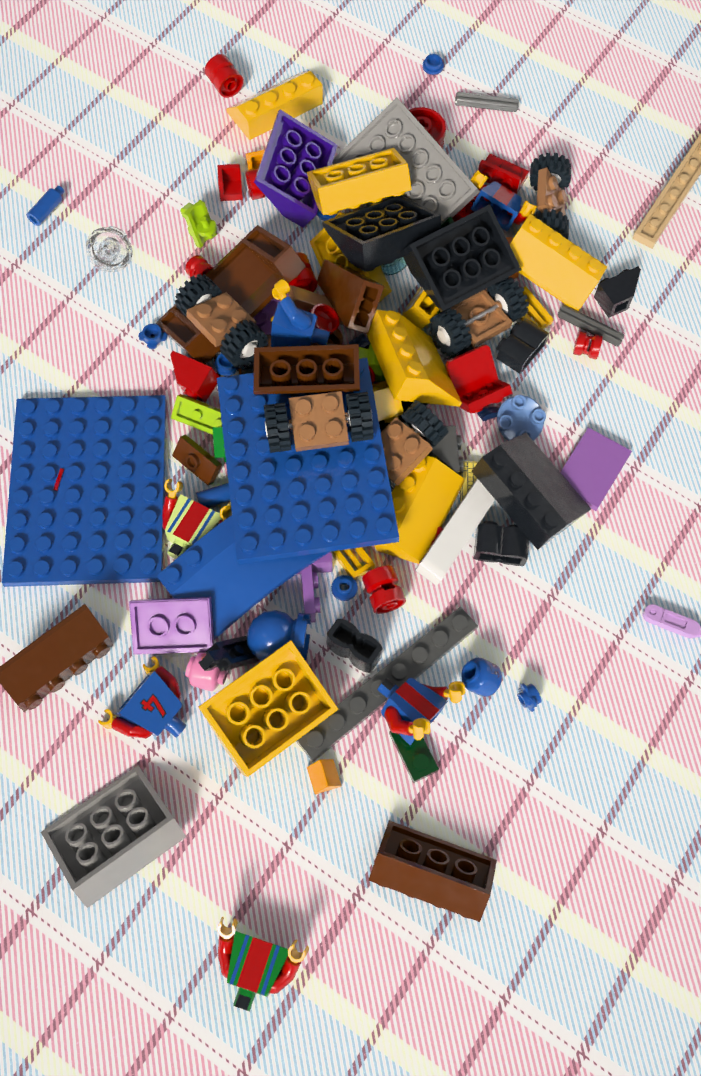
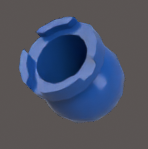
(276, 628)

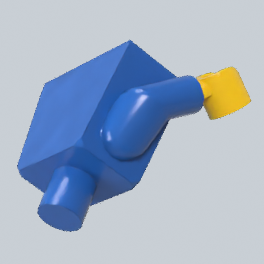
(292, 325)

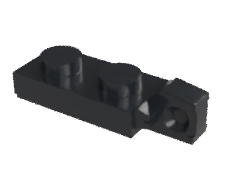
(228, 655)

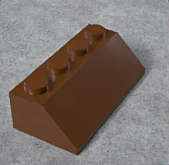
(306, 369)
(54, 658)
(434, 871)

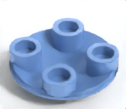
(520, 416)

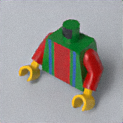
(255, 964)

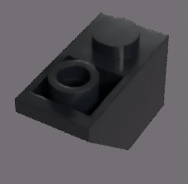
(616, 293)

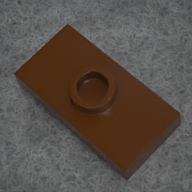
(196, 460)

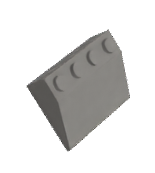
(112, 836)

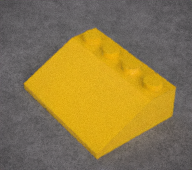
(410, 361)
(267, 709)

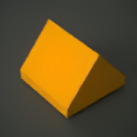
(253, 159)
(323, 776)

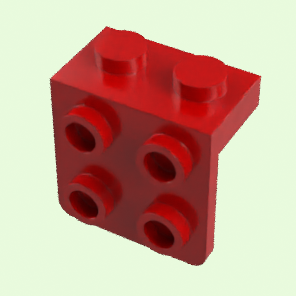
(476, 379)

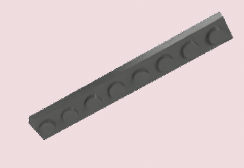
(368, 699)

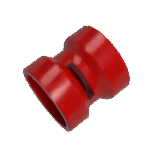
(197, 265)
(582, 343)

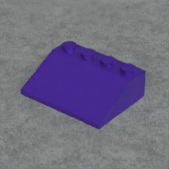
(283, 170)

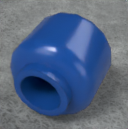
(481, 677)

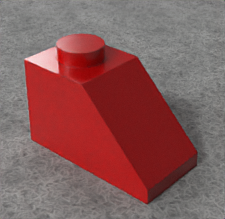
(194, 377)

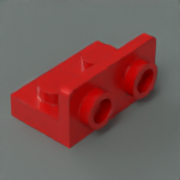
(503, 172)

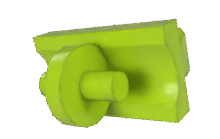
(199, 222)

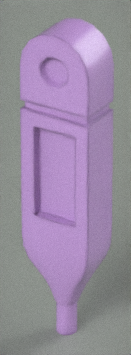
(672, 621)

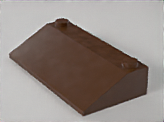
(248, 277)

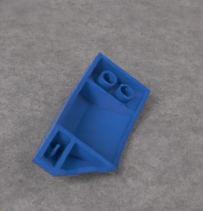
(213, 571)

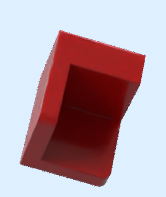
(229, 182)

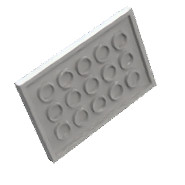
(433, 174)

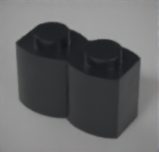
(522, 345)
(500, 544)
(349, 643)

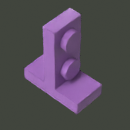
(310, 581)

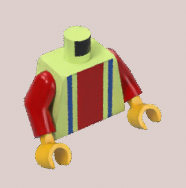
(187, 520)

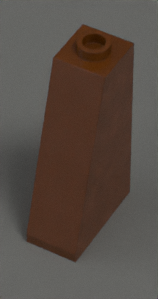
(350, 294)

